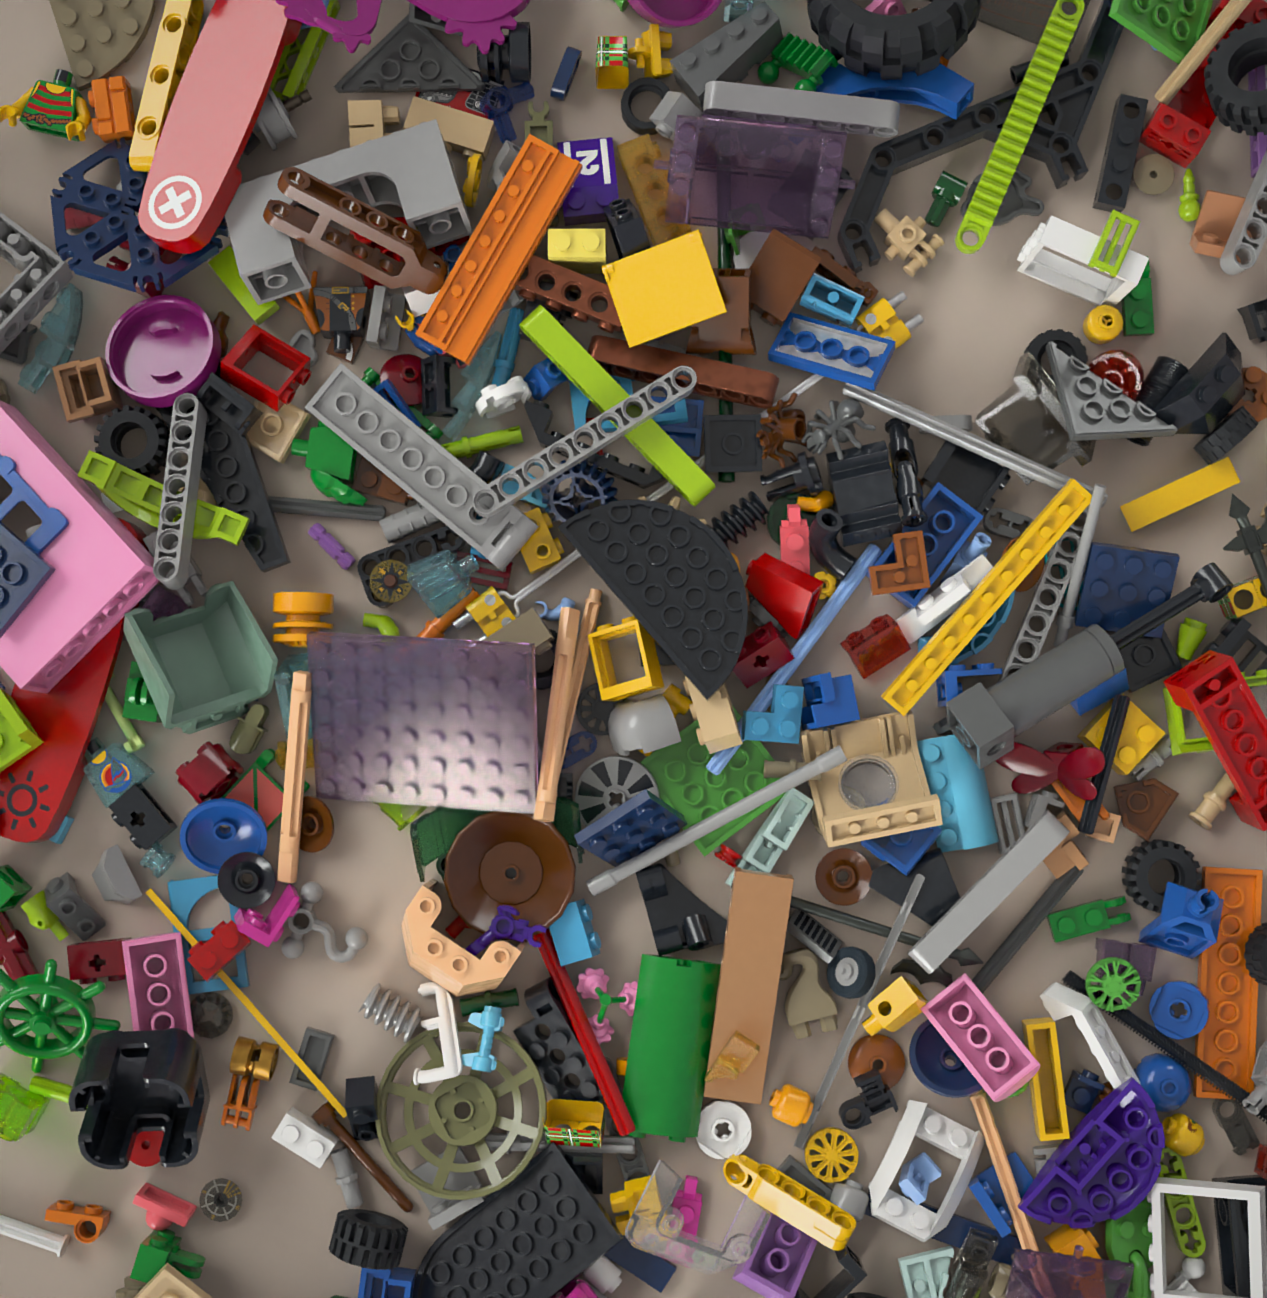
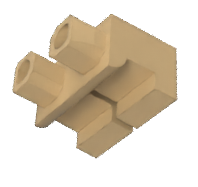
(369, 120)

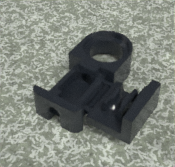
(872, 1100)

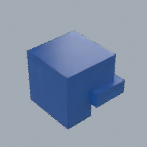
(828, 701)
(387, 1283)

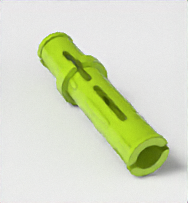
(484, 442)

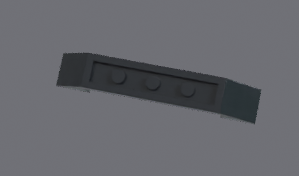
(541, 418)

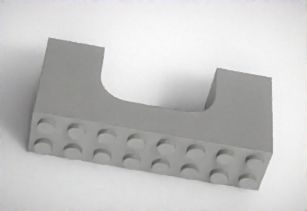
(398, 169)

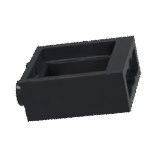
(626, 228)

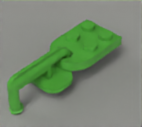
(1129, 1242)

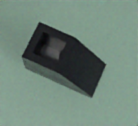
(362, 1107)

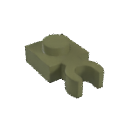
(539, 126)

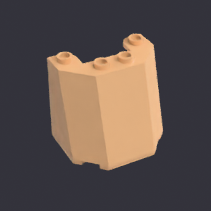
(445, 960)

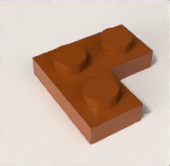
(908, 572)

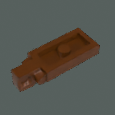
(843, 276)

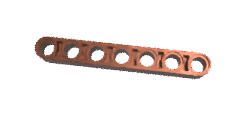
(714, 377)

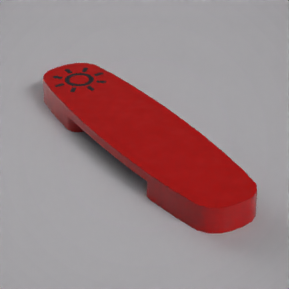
(45, 781)

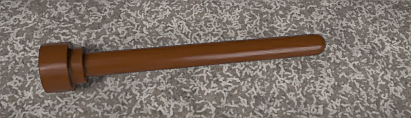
(327, 1117)

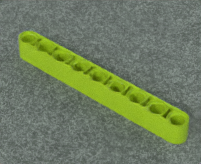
(606, 393)

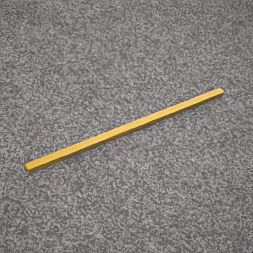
(253, 1010)

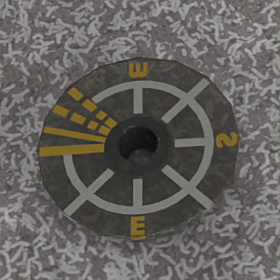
(220, 1199)

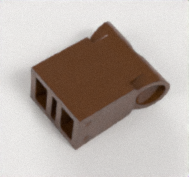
(730, 330)

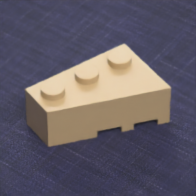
(715, 717)

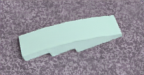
(775, 833)

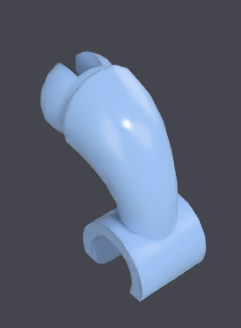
(554, 614)

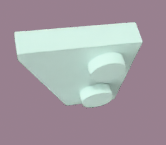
(926, 1272)

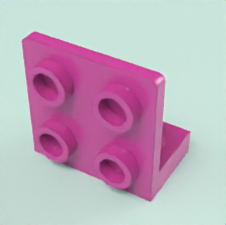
(271, 929)

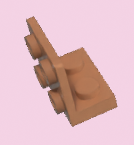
(1216, 223)

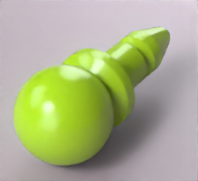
(1189, 206)

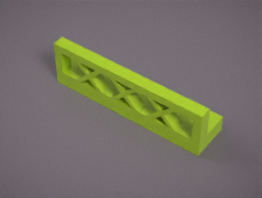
(306, 60)

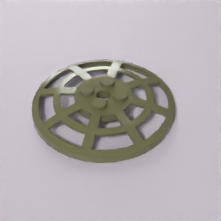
(453, 1129)

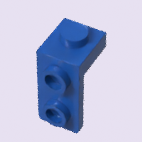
(543, 379)

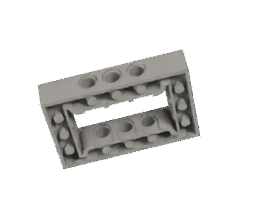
(35, 287)

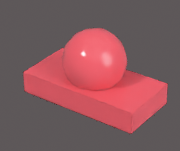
(163, 1207)

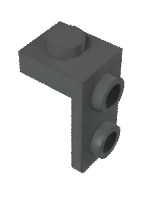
(72, 908)

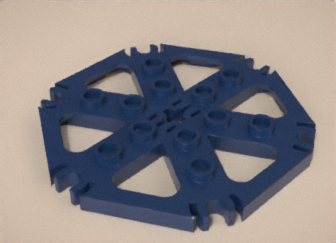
(116, 227)

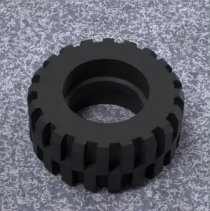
(1226, 67)

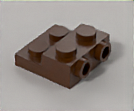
(375, 483)

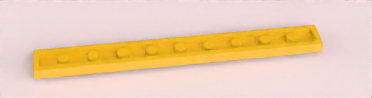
(987, 597)

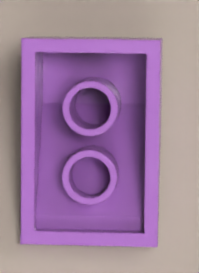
(777, 1260)

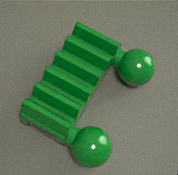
(800, 59)

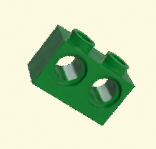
(12, 888)

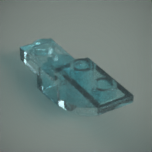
(62, 328)

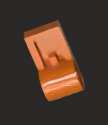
(67, 1213)

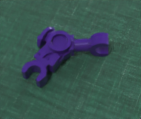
(504, 927)

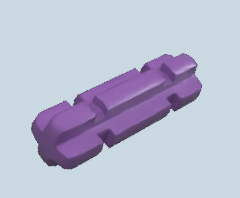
(331, 546)

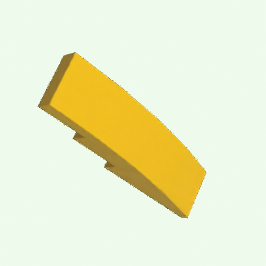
(1180, 494)

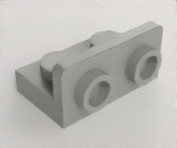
(382, 328)

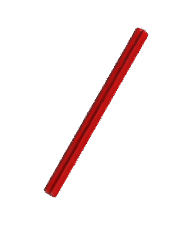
(585, 1035)

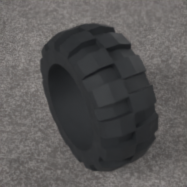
(893, 41)

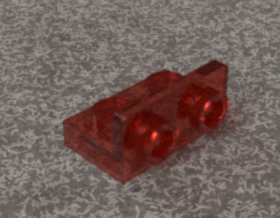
(875, 645)

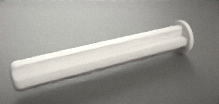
(34, 1235)

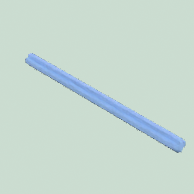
(804, 645)

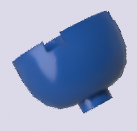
(1164, 1081)

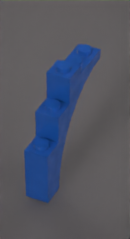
(936, 89)

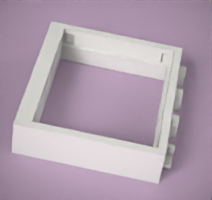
(1070, 276)
(1256, 1226)

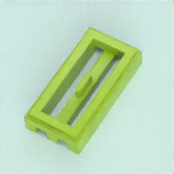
(1104, 265)

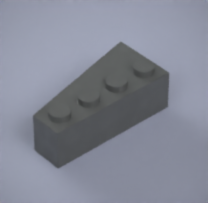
(728, 52)

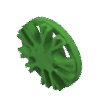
(1113, 984)

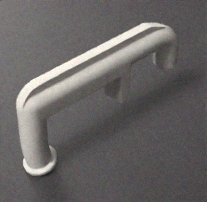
(448, 1036)

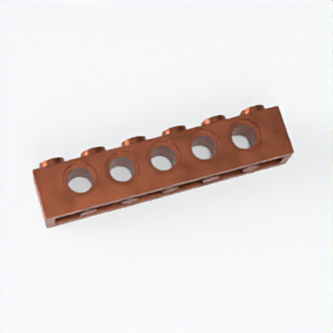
(567, 280)

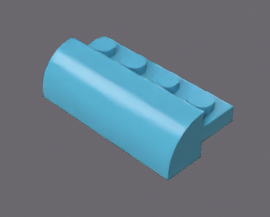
(962, 794)

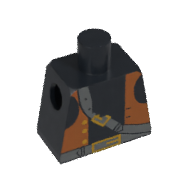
(342, 314)

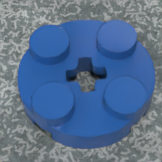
(1194, 1002)

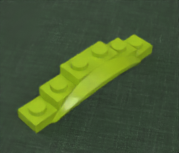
(143, 498)

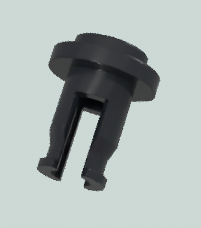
(805, 474)

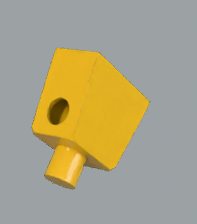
(905, 1002)

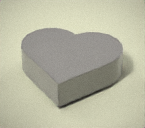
(305, 343)

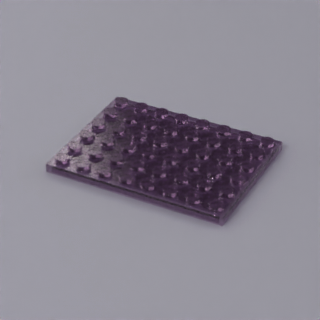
(424, 721)

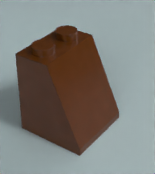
(780, 276)

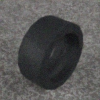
(634, 88)

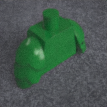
(329, 462)

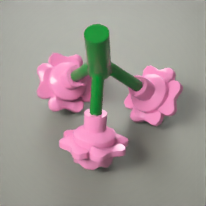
(593, 985)

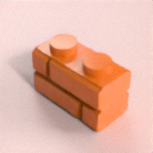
(113, 109)

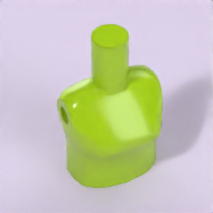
(42, 917)

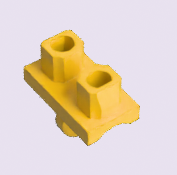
(648, 52)

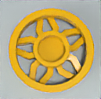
(472, 183)

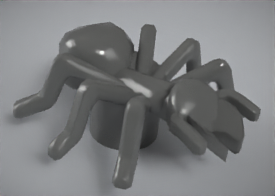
(839, 426)

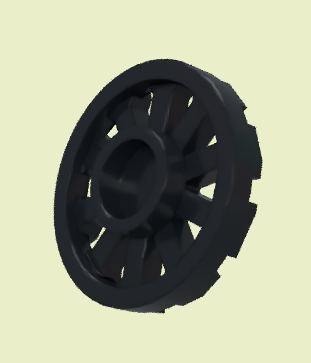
(599, 708)

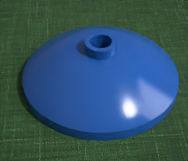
(210, 844)

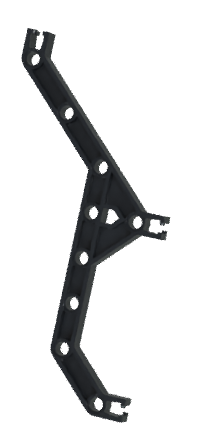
(1067, 107)

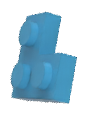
(781, 723)

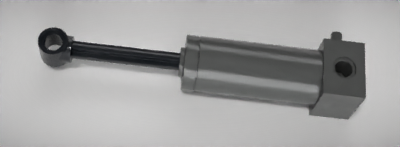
(992, 717)

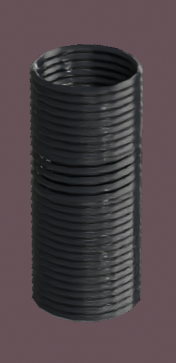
(1161, 379)

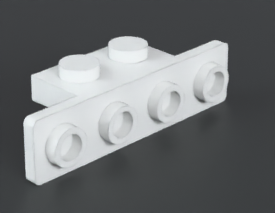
(943, 600)

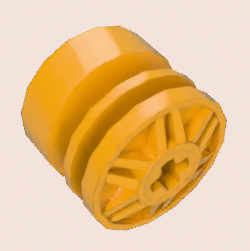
(302, 616)

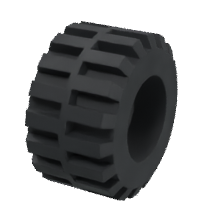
(122, 422)
(1140, 863)
(368, 1239)

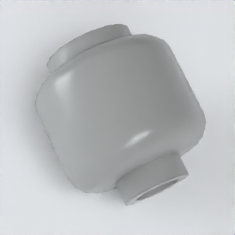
(850, 1198)

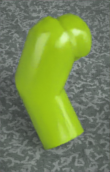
(382, 622)

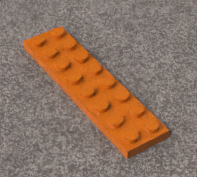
(1232, 994)

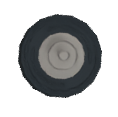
(851, 972)

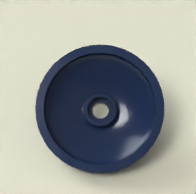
(927, 1058)

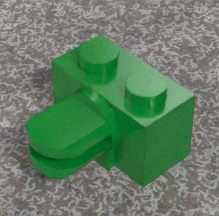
(138, 699)
(164, 1248)

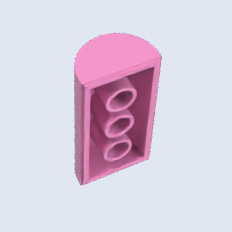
(157, 983)
(981, 1038)

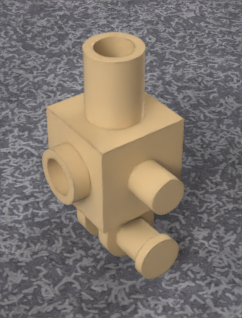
(905, 237)

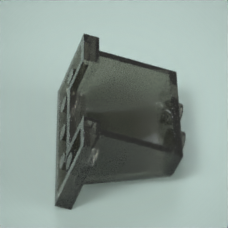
(1032, 421)

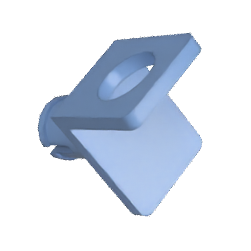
(968, 553)

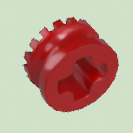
(728, 854)

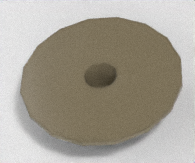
(1153, 174)

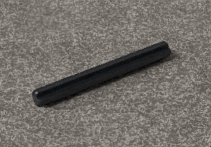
(1108, 748)

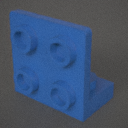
(947, 682)
(990, 1195)

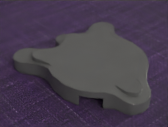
(1014, 202)

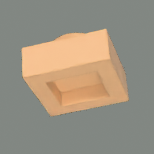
(1106, 829)

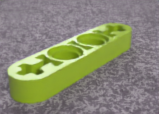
(1177, 1201)

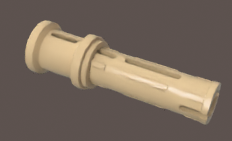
(1213, 803)

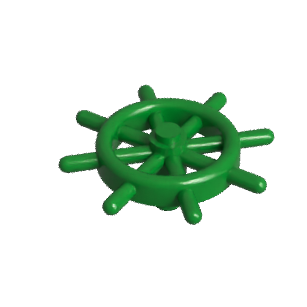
(48, 1016)

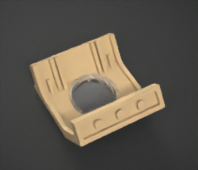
(879, 786)

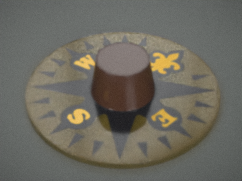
(390, 581)

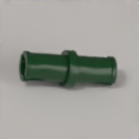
(497, 999)

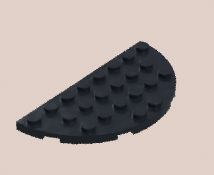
(672, 580)

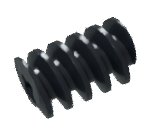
(739, 519)

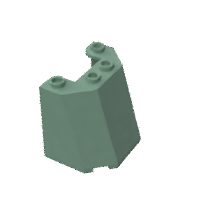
(202, 661)

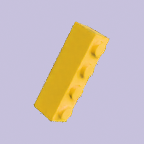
(1047, 1083)

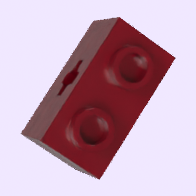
(762, 654)
(83, 960)

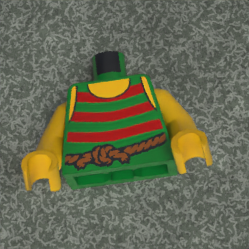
(51, 109)

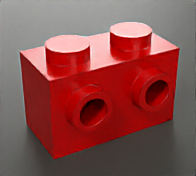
(218, 950)

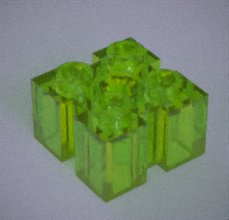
(18, 1109)

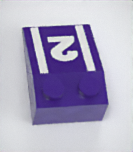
(595, 184)

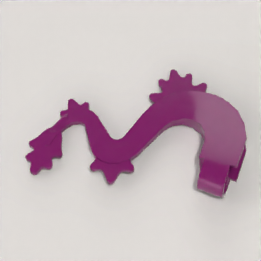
(476, 19)

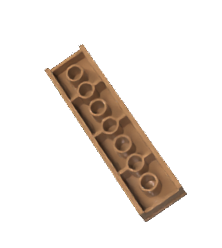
(750, 976)

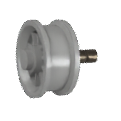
(274, 117)

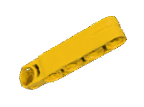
(791, 1201)

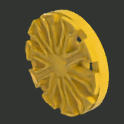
(831, 1154)

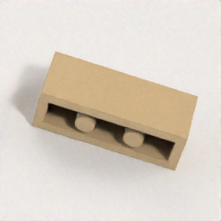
(460, 130)

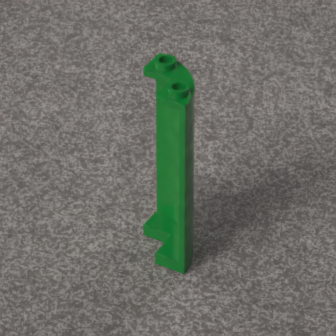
(670, 1045)

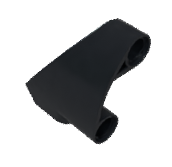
(676, 914)

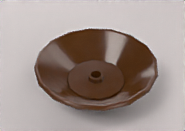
(505, 840)

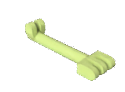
(134, 740)

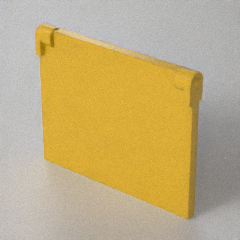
(664, 288)

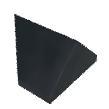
(590, 1168)

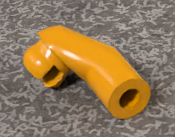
(816, 503)

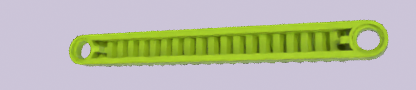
(1018, 125)

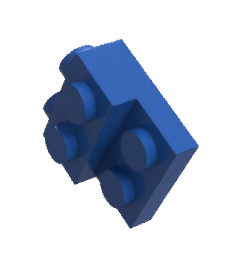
(903, 849)

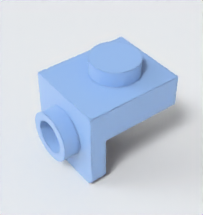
(917, 1176)

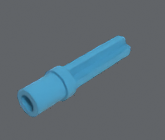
(505, 363)

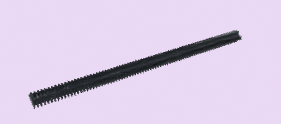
(1169, 1046)

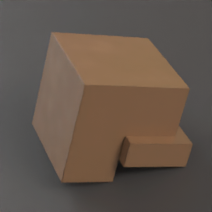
(86, 389)
(1067, 853)

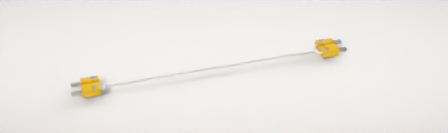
(493, 613)

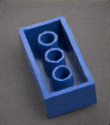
(944, 532)

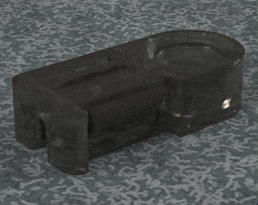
(1236, 1127)

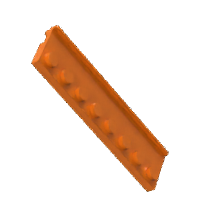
(499, 249)

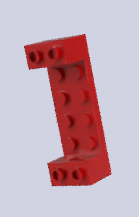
(1184, 124)
(1233, 726)

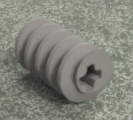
(391, 1012)

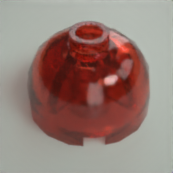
(1120, 369)

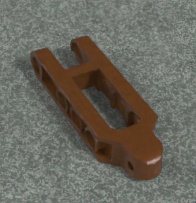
(330, 203)

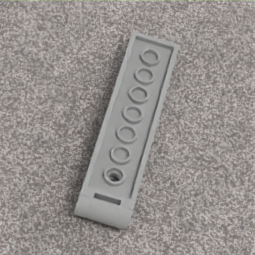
(418, 465)

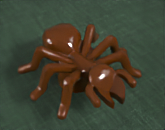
(788, 427)

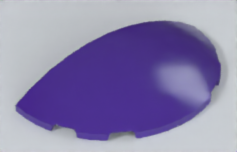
(1103, 1164)

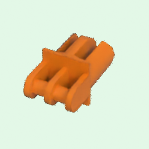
(241, 1103)

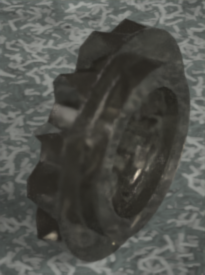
(222, 1018)

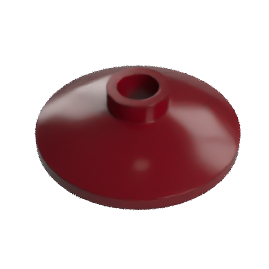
(395, 370)

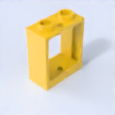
(604, 667)

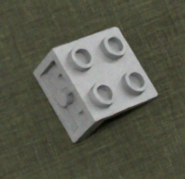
(443, 1209)

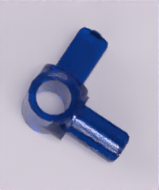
(507, 98)

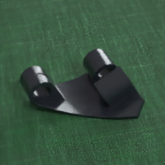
(936, 893)

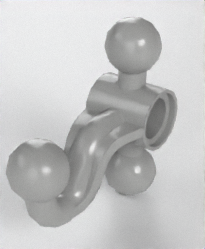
(293, 946)

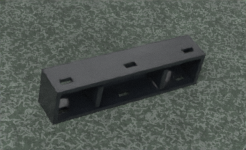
(1120, 153)

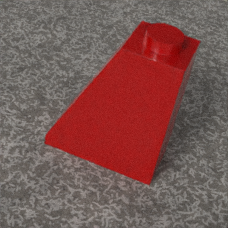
(784, 592)

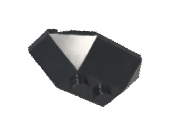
(1206, 390)

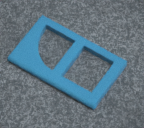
(581, 403)
(183, 898)

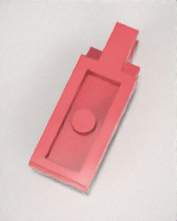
(794, 539)

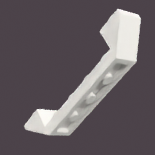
(1063, 1002)

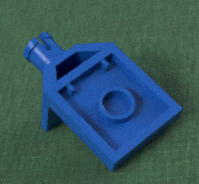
(1186, 922)

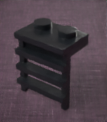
(1232, 637)

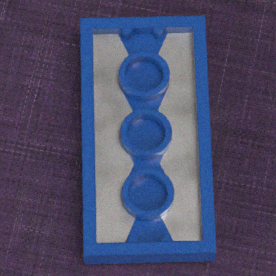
(832, 351)

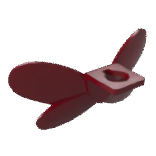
(1069, 766)

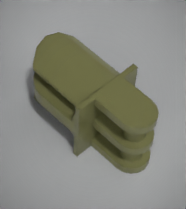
(249, 730)

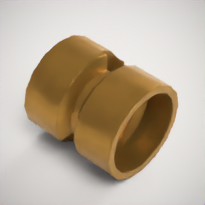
(244, 1057)

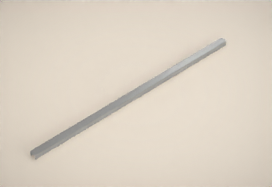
(860, 1009)

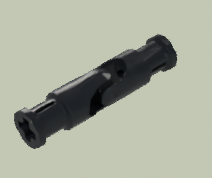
(908, 487)

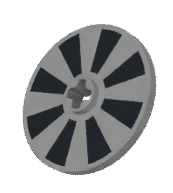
(611, 775)

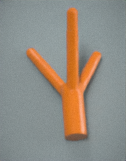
(307, 310)

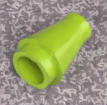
(1189, 637)

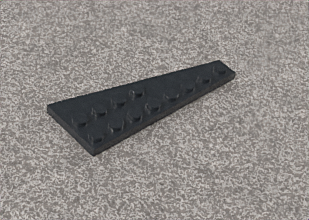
(237, 485)

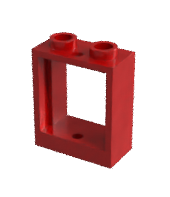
(259, 340)

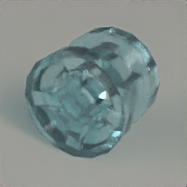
(157, 860)

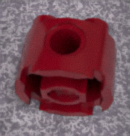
(209, 773)

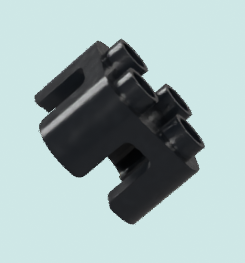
(139, 1086)

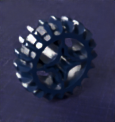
(559, 501)

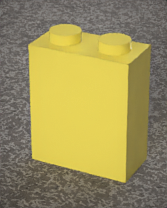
(578, 249)

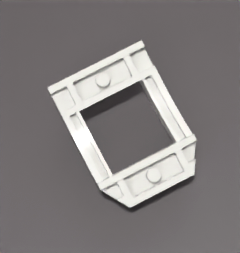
(942, 1133)

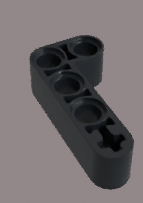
(410, 548)

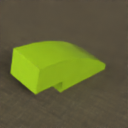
(226, 268)

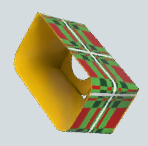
(612, 62)
(1227, 604)
(570, 1113)

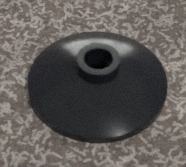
(243, 893)

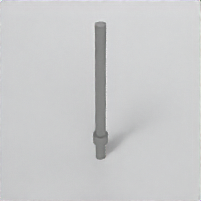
(1066, 618)

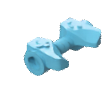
(491, 1022)

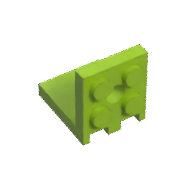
(16, 732)

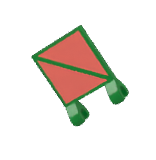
(261, 789)

